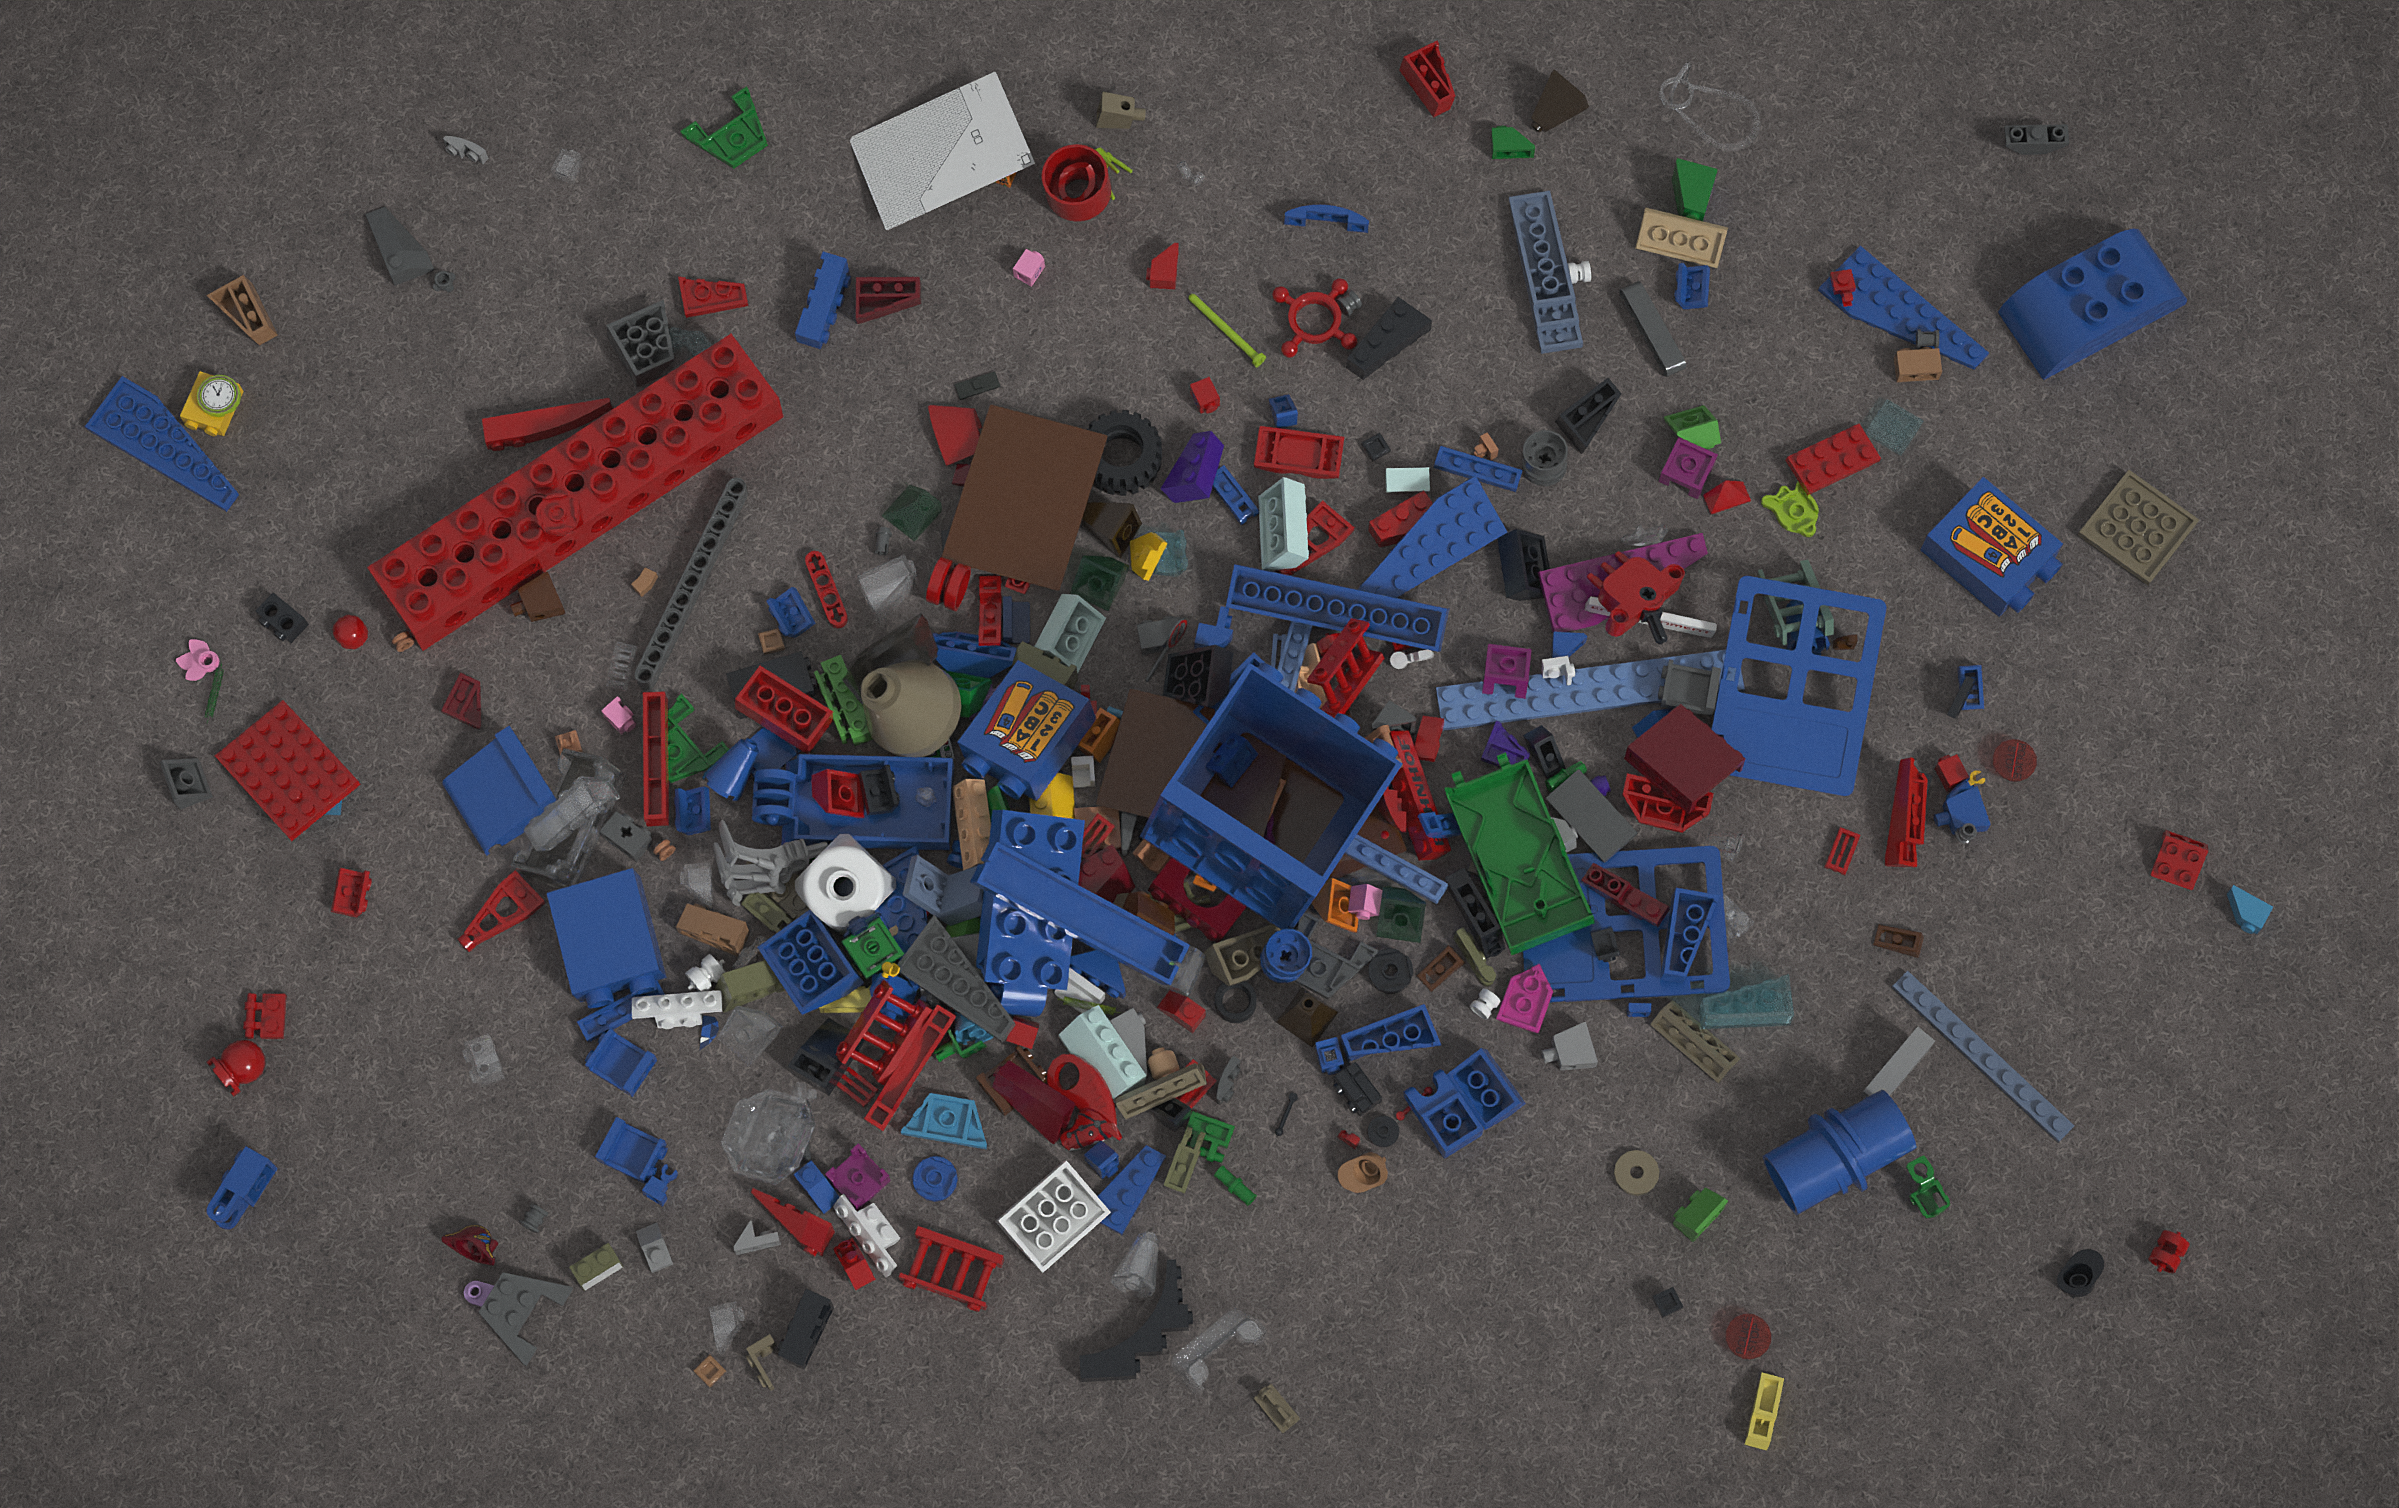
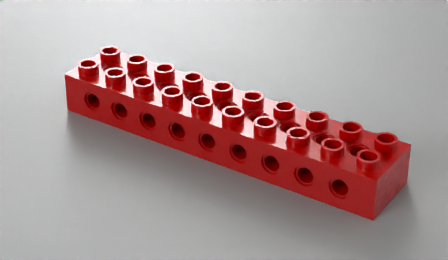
(603, 502)

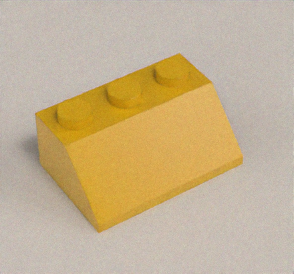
(1056, 799)

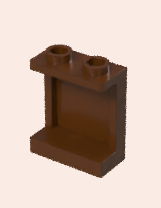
(1023, 1059)

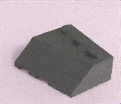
(643, 343)

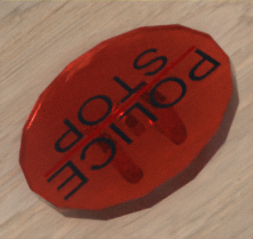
(2014, 760)
(1748, 1336)

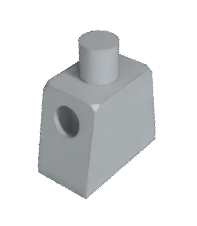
(1572, 1049)

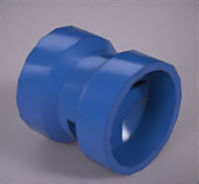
(955, 857)

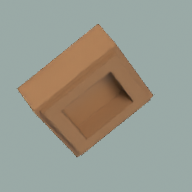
(771, 641)
(709, 1370)

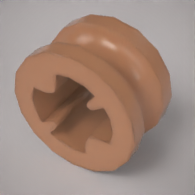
(403, 641)
(664, 850)

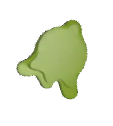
(1793, 510)

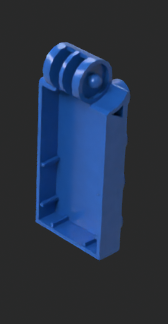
(787, 801)
(1016, 950)

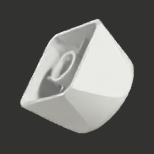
(844, 859)

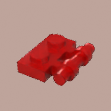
(272, 1016)

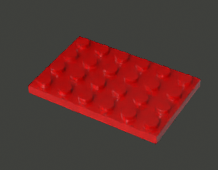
(287, 770)

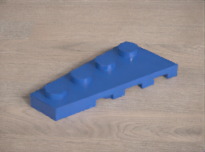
(1129, 1188)

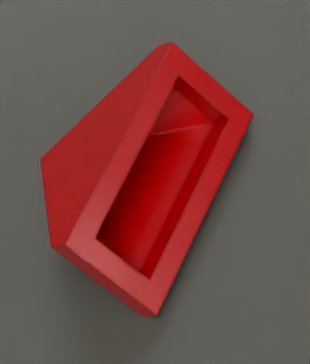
(1726, 496)

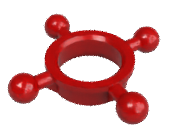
(1339, 287)

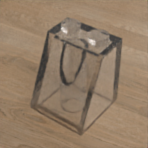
(887, 586)

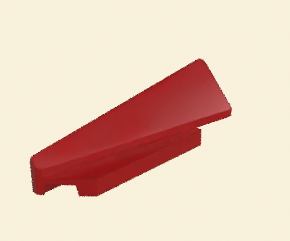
(1907, 816)

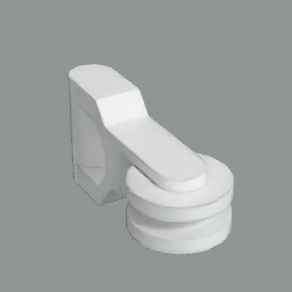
(1400, 660)

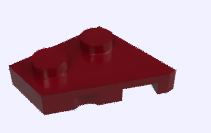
(464, 701)

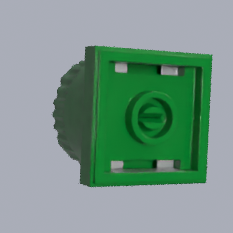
(872, 948)

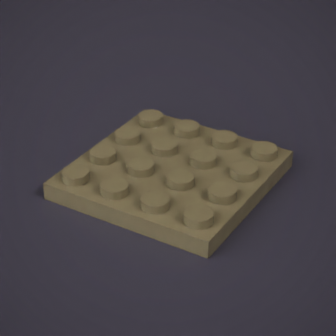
(2138, 527)

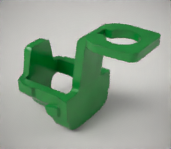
(1926, 1189)

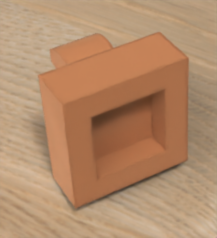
(1486, 447)
(568, 741)

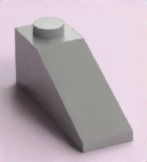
(1131, 1030)

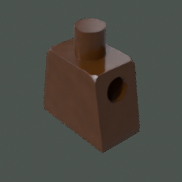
(538, 599)

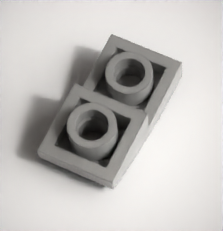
(463, 147)

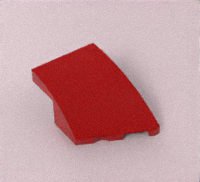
(955, 431)
(1391, 809)

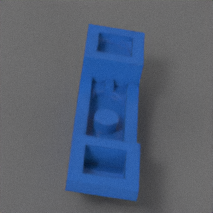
(1327, 213)
(1439, 825)

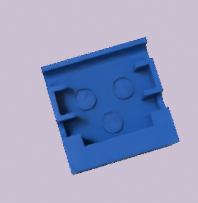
(498, 791)

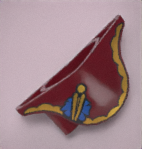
(473, 1243)

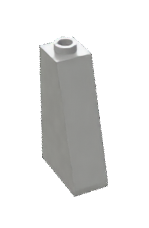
(1900, 1064)

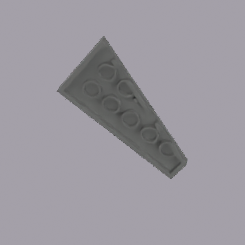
(945, 973)

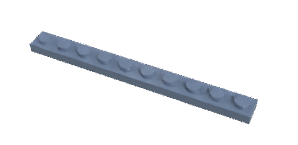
(1983, 1056)

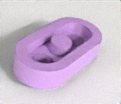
(484, 1291)

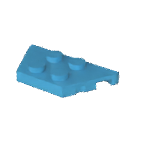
(947, 1121)

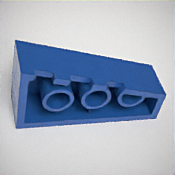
(823, 301)
(1686, 927)

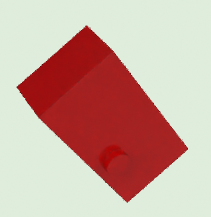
(784, 709)

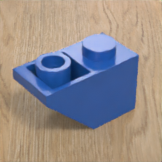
(1102, 1160)

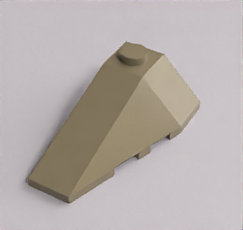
(1239, 956)

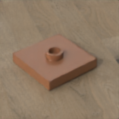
(1109, 814)

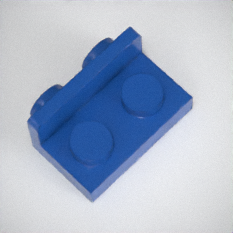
(1232, 759)

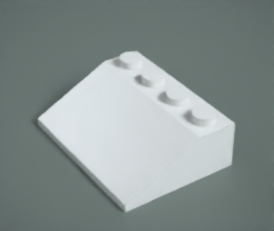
(1053, 1216)

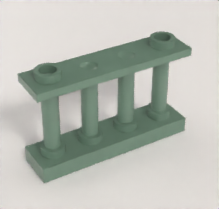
(1808, 578)

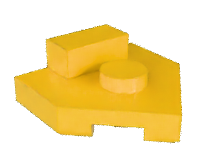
(1146, 554)

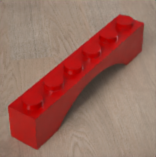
(909, 1068)

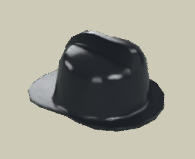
(2081, 1273)

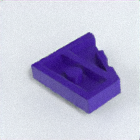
(1501, 742)

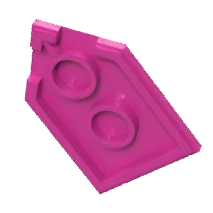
(1526, 1000)

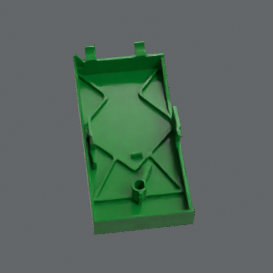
(1518, 855)

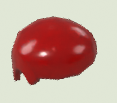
(350, 631)

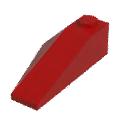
(806, 1229)

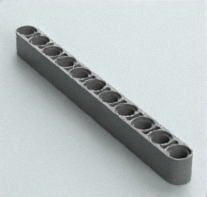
(687, 592)

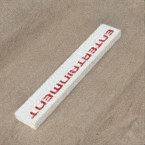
(1668, 620)

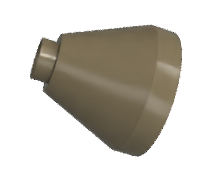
(910, 707)

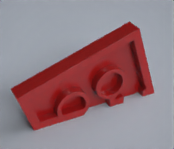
(708, 297)

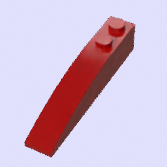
(540, 424)

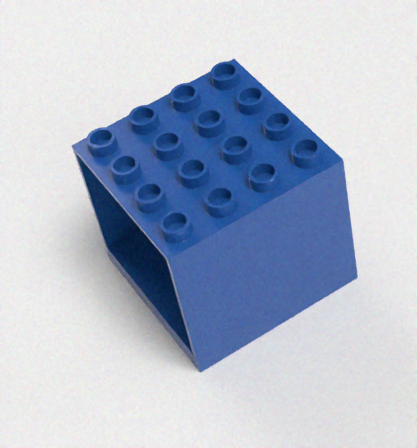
(1233, 854)

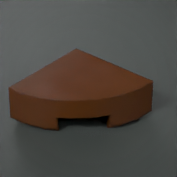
(1846, 642)

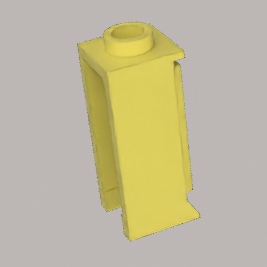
(852, 1003)

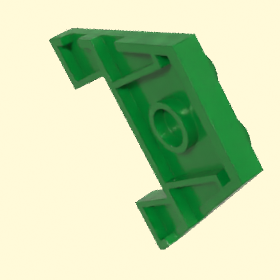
(735, 140)
(683, 755)

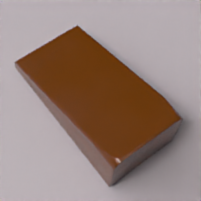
(1899, 940)
(1441, 967)

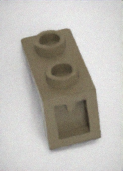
(764, 1348)

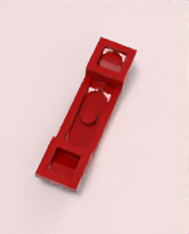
(990, 610)

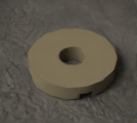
(1632, 1185)

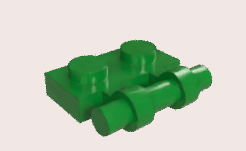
(1216, 1133)

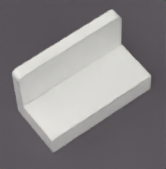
(1081, 989)

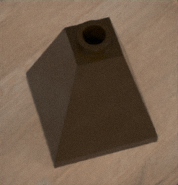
(1557, 103)
(1112, 524)
(1307, 1017)

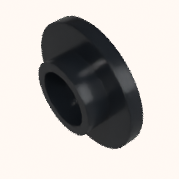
(1383, 1131)

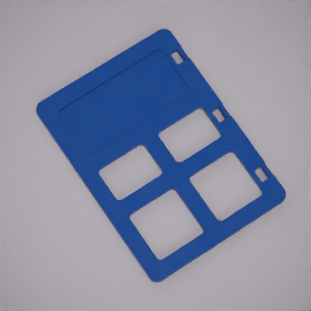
(1786, 738)
(1571, 959)

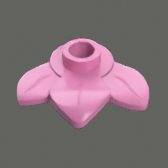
(195, 660)

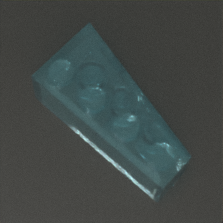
(1750, 1006)

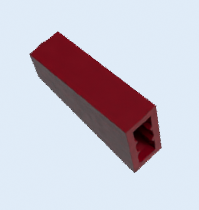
(1034, 1100)

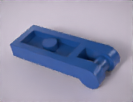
(1233, 495)

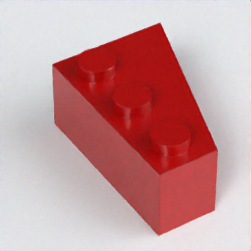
(1396, 522)

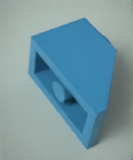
(2248, 910)

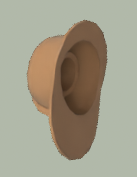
(1363, 1172)

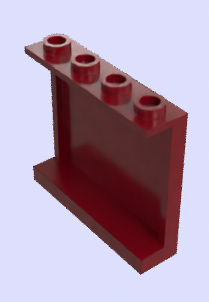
(1683, 757)

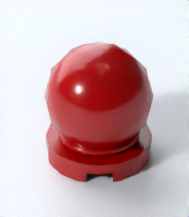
(239, 1064)

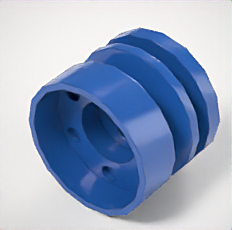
(1287, 944)

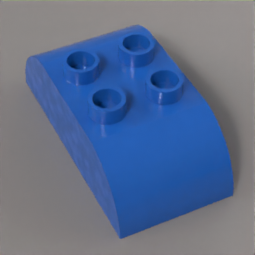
(2090, 302)

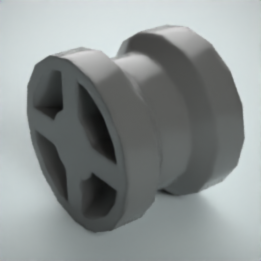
(1349, 302)

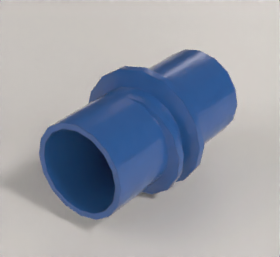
(1839, 1151)

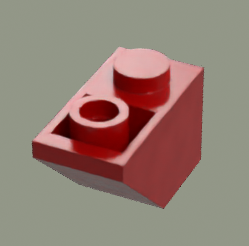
(854, 1263)

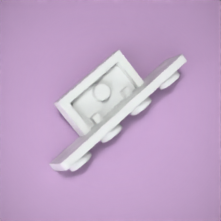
(677, 1009)
(871, 1231)

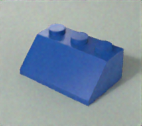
(1485, 1088)

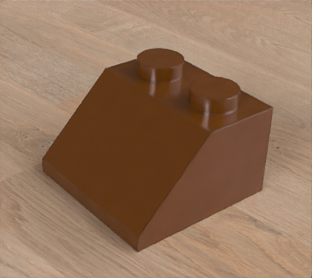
(1150, 911)

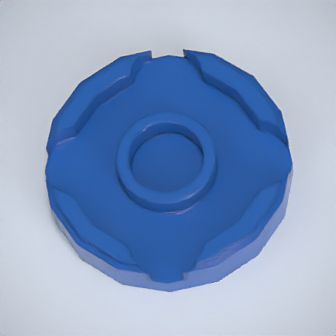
(935, 1187)

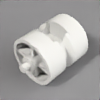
(702, 977)

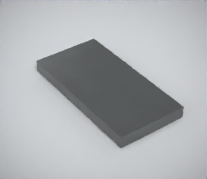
(1591, 815)

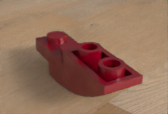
(1624, 895)

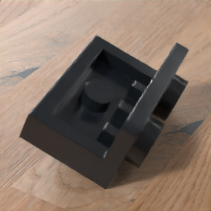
(879, 790)

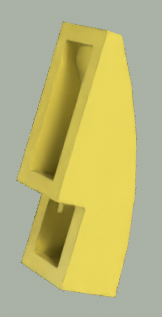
(1764, 1411)

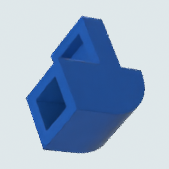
(1215, 635)

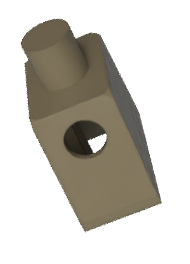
(1117, 111)

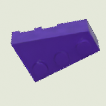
(1195, 469)

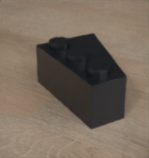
(1586, 415)
(805, 1329)

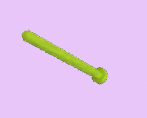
(1257, 358)

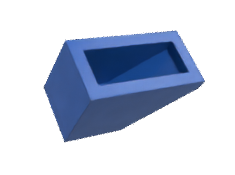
(816, 1186)

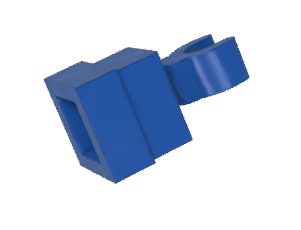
(656, 1188)

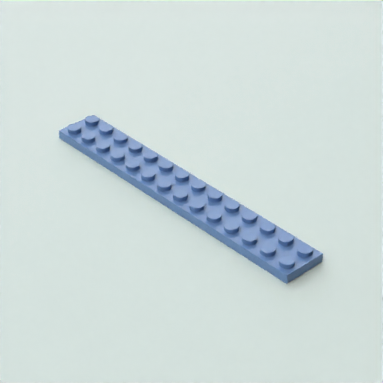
(1589, 691)

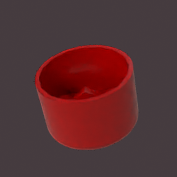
(1072, 164)

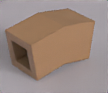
(644, 581)

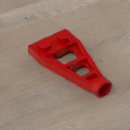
(1329, 522)
(520, 893)

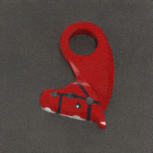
(1092, 1096)

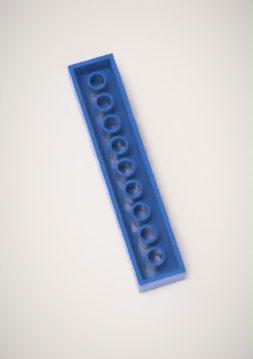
(1334, 605)

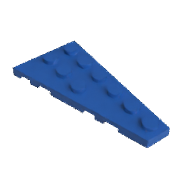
(900, 910)

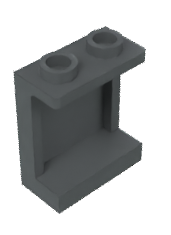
(1690, 687)

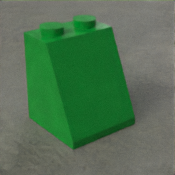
(1692, 188)

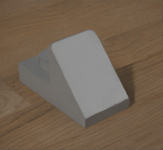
(749, 1242)
(654, 1247)

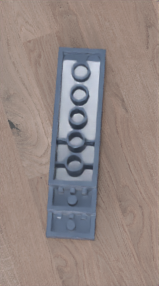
(1546, 272)

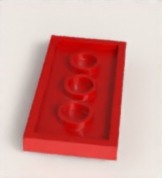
(1833, 459)

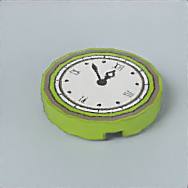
(218, 395)

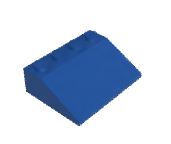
(810, 963)

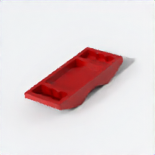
(1299, 452)

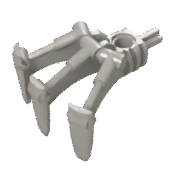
(770, 866)

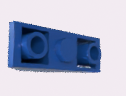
(1100, 971)

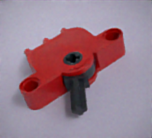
(1636, 594)

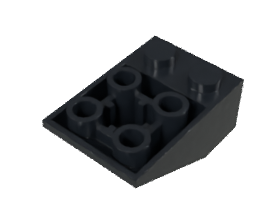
(817, 1060)

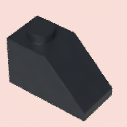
(1544, 751)
(1172, 1113)

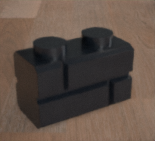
(1357, 1089)

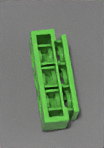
(851, 709)

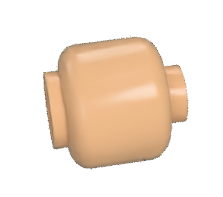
(1162, 1063)

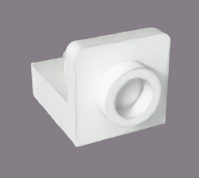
(1558, 667)

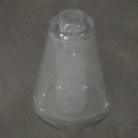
(1138, 1267)

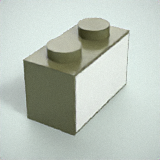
(596, 1266)

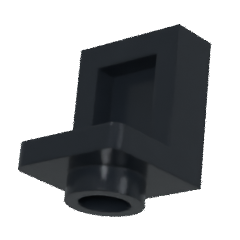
(1605, 944)

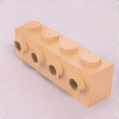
(972, 820)

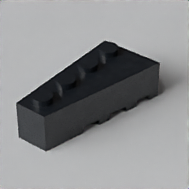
(1391, 334)

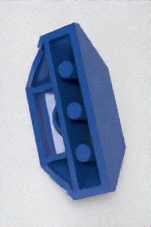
(962, 654)

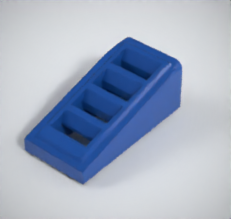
(1979, 685)

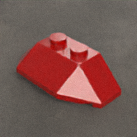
(1657, 809)

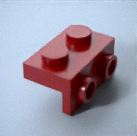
(351, 892)

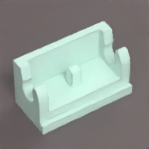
(1407, 480)

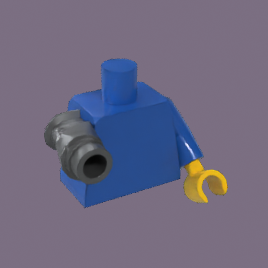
(1964, 810)

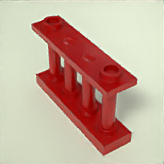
(1358, 674)
(900, 1044)
(947, 1246)

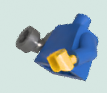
(901, 989)

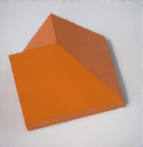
(1333, 905)

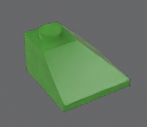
(1695, 426)

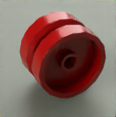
(948, 584)

